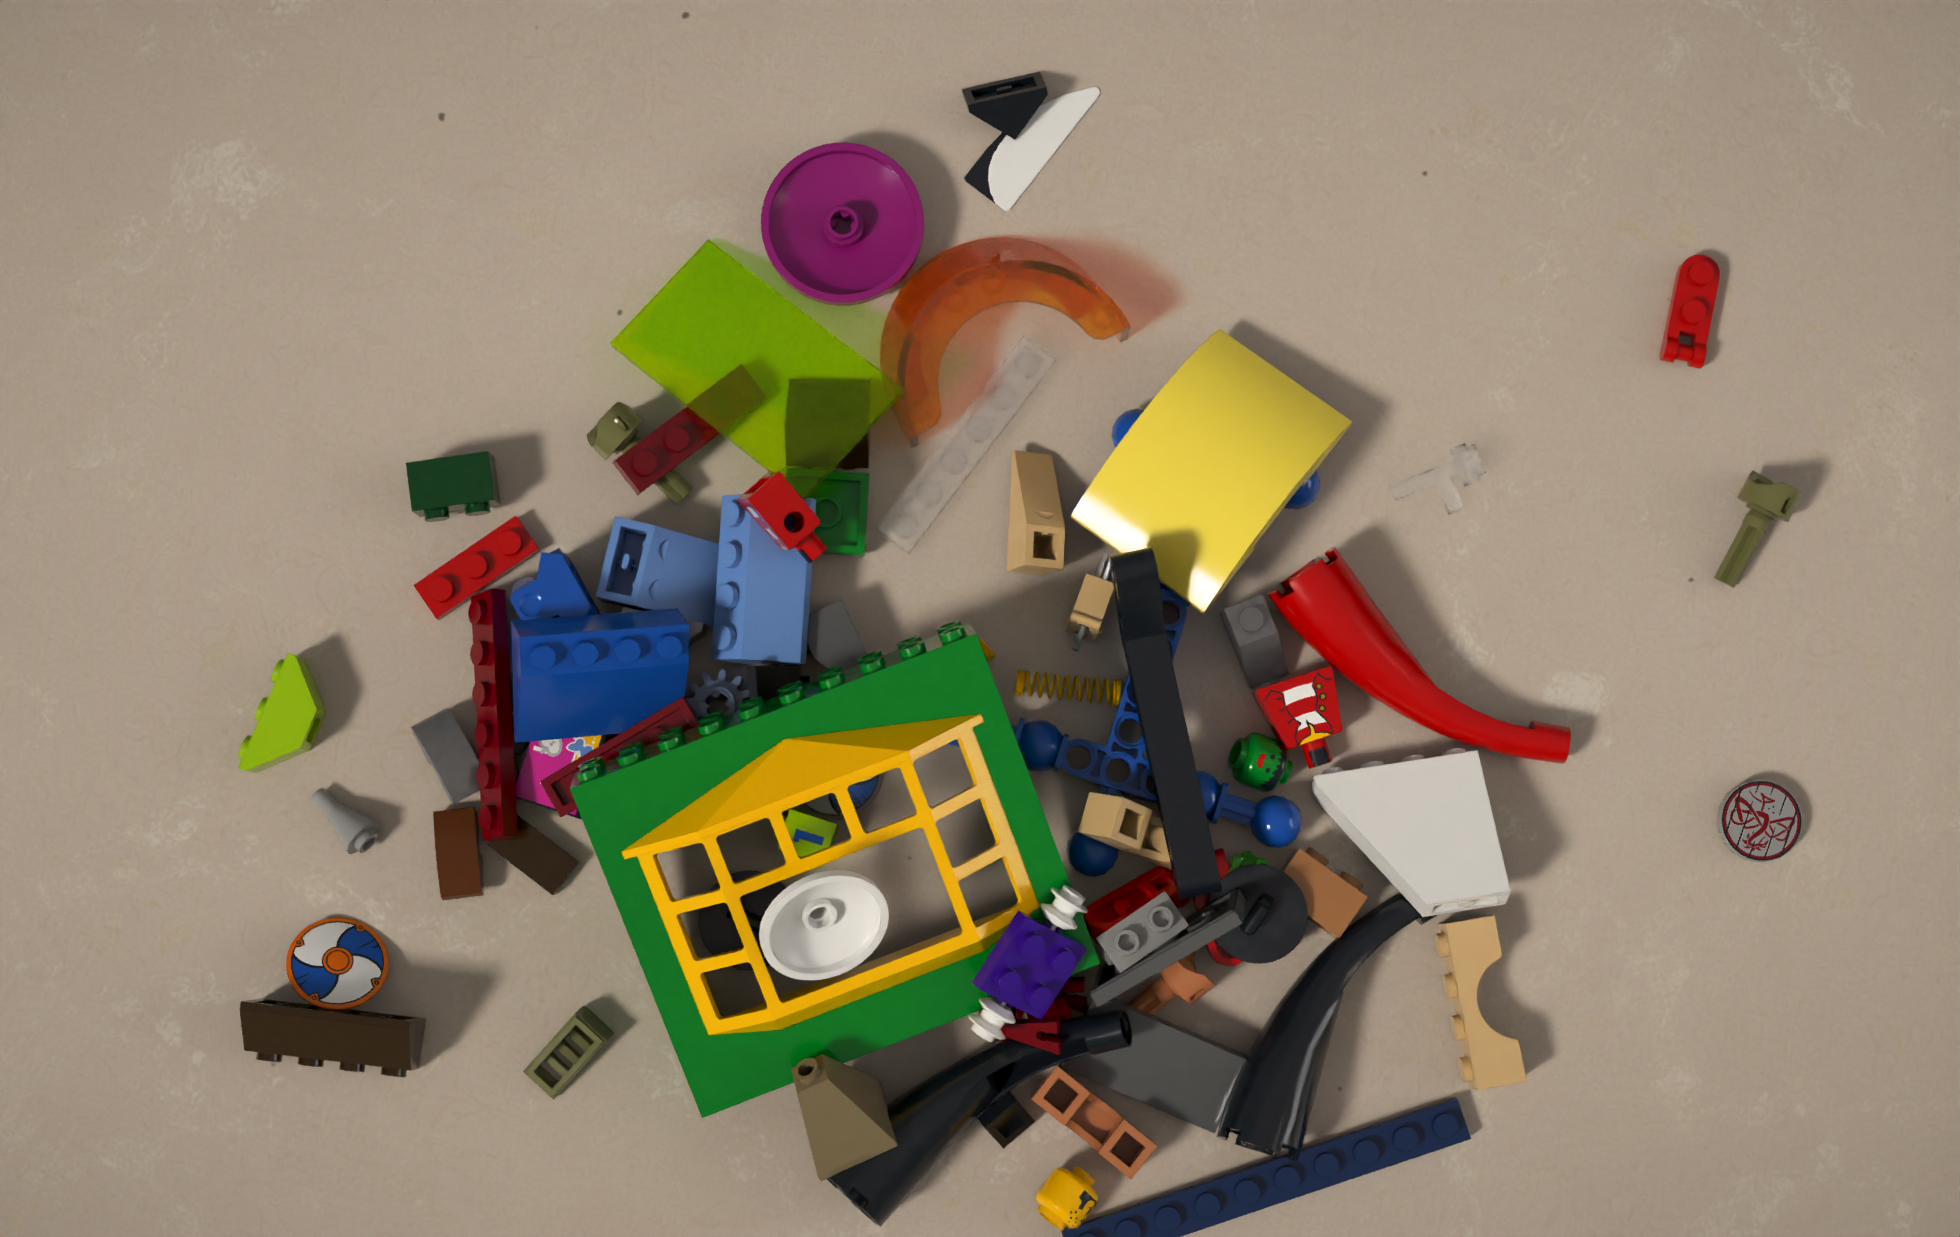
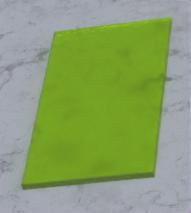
(757, 368)

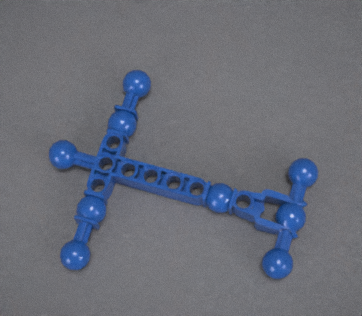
(1273, 820)

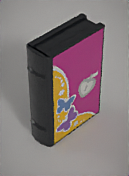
(546, 758)

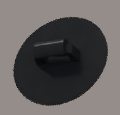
(1272, 918)
(718, 926)

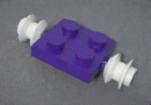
(1029, 964)

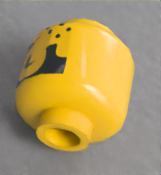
(1066, 1197)

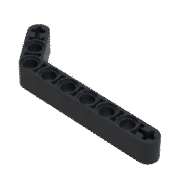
(1163, 723)

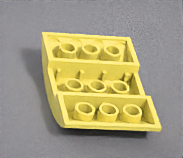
(1210, 467)

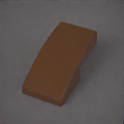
(458, 853)

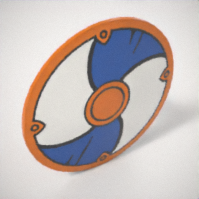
(337, 963)

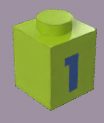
(809, 832)

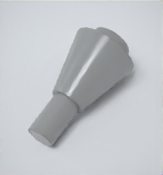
(352, 828)

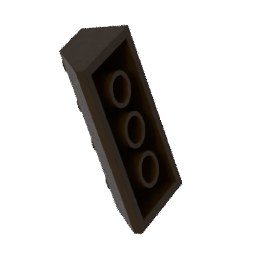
(340, 1036)

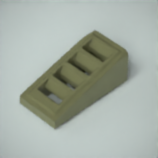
(590, 1025)

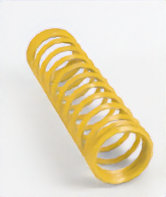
(1115, 690)

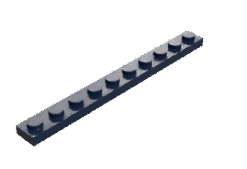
(1285, 1179)

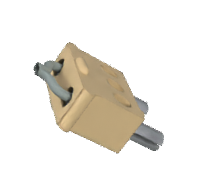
(1091, 605)

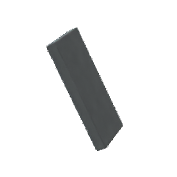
(1203, 928)
(1165, 1067)

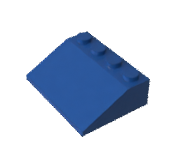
(596, 672)

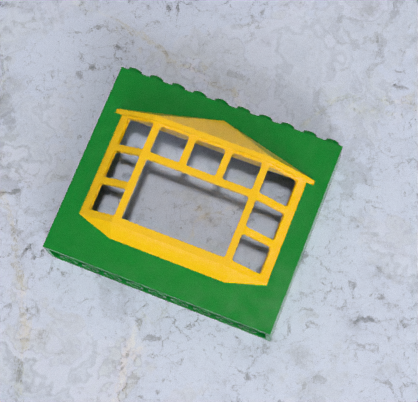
(779, 757)

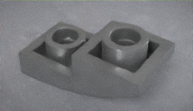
(449, 754)

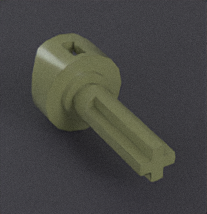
(617, 433)
(1766, 503)

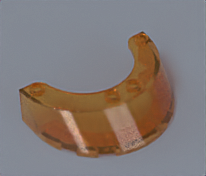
(963, 284)

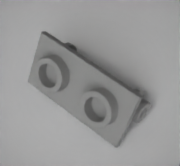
(1141, 932)

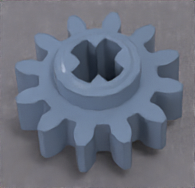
(717, 689)

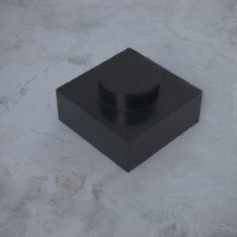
(1006, 1119)

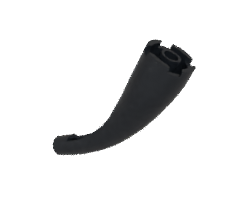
(1283, 1068)
(945, 1105)

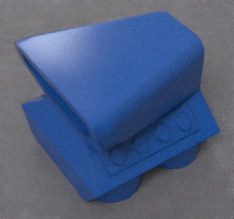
(554, 592)

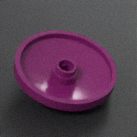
(842, 224)

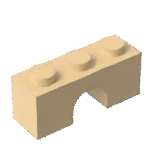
(1125, 827)

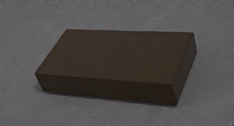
(536, 856)

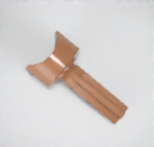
(1178, 980)

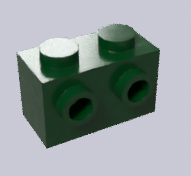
(453, 485)

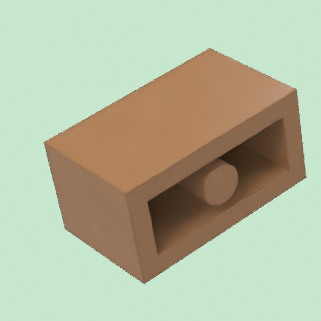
(1329, 898)

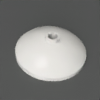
(823, 925)

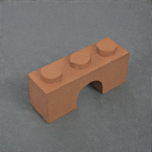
(1093, 1121)

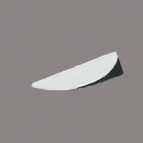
(1012, 164)

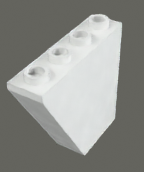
(1422, 827)

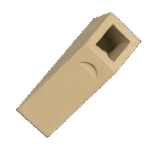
(1035, 516)

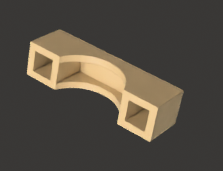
(1469, 950)

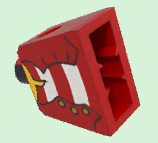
(771, 502)
(1303, 713)

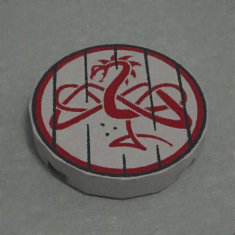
(1760, 821)

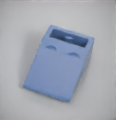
(659, 570)

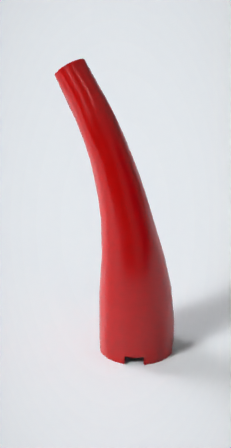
(1353, 635)

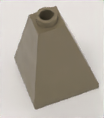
(841, 1114)

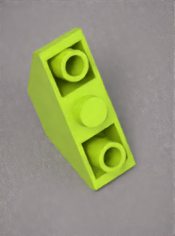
(285, 719)

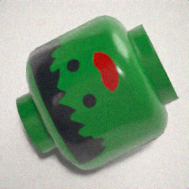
(1260, 762)

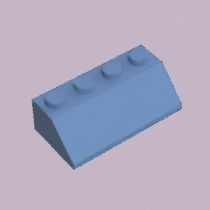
(759, 593)

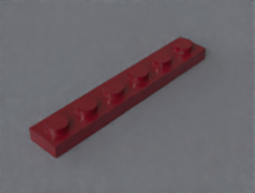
(494, 715)

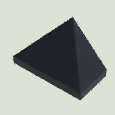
(1007, 102)

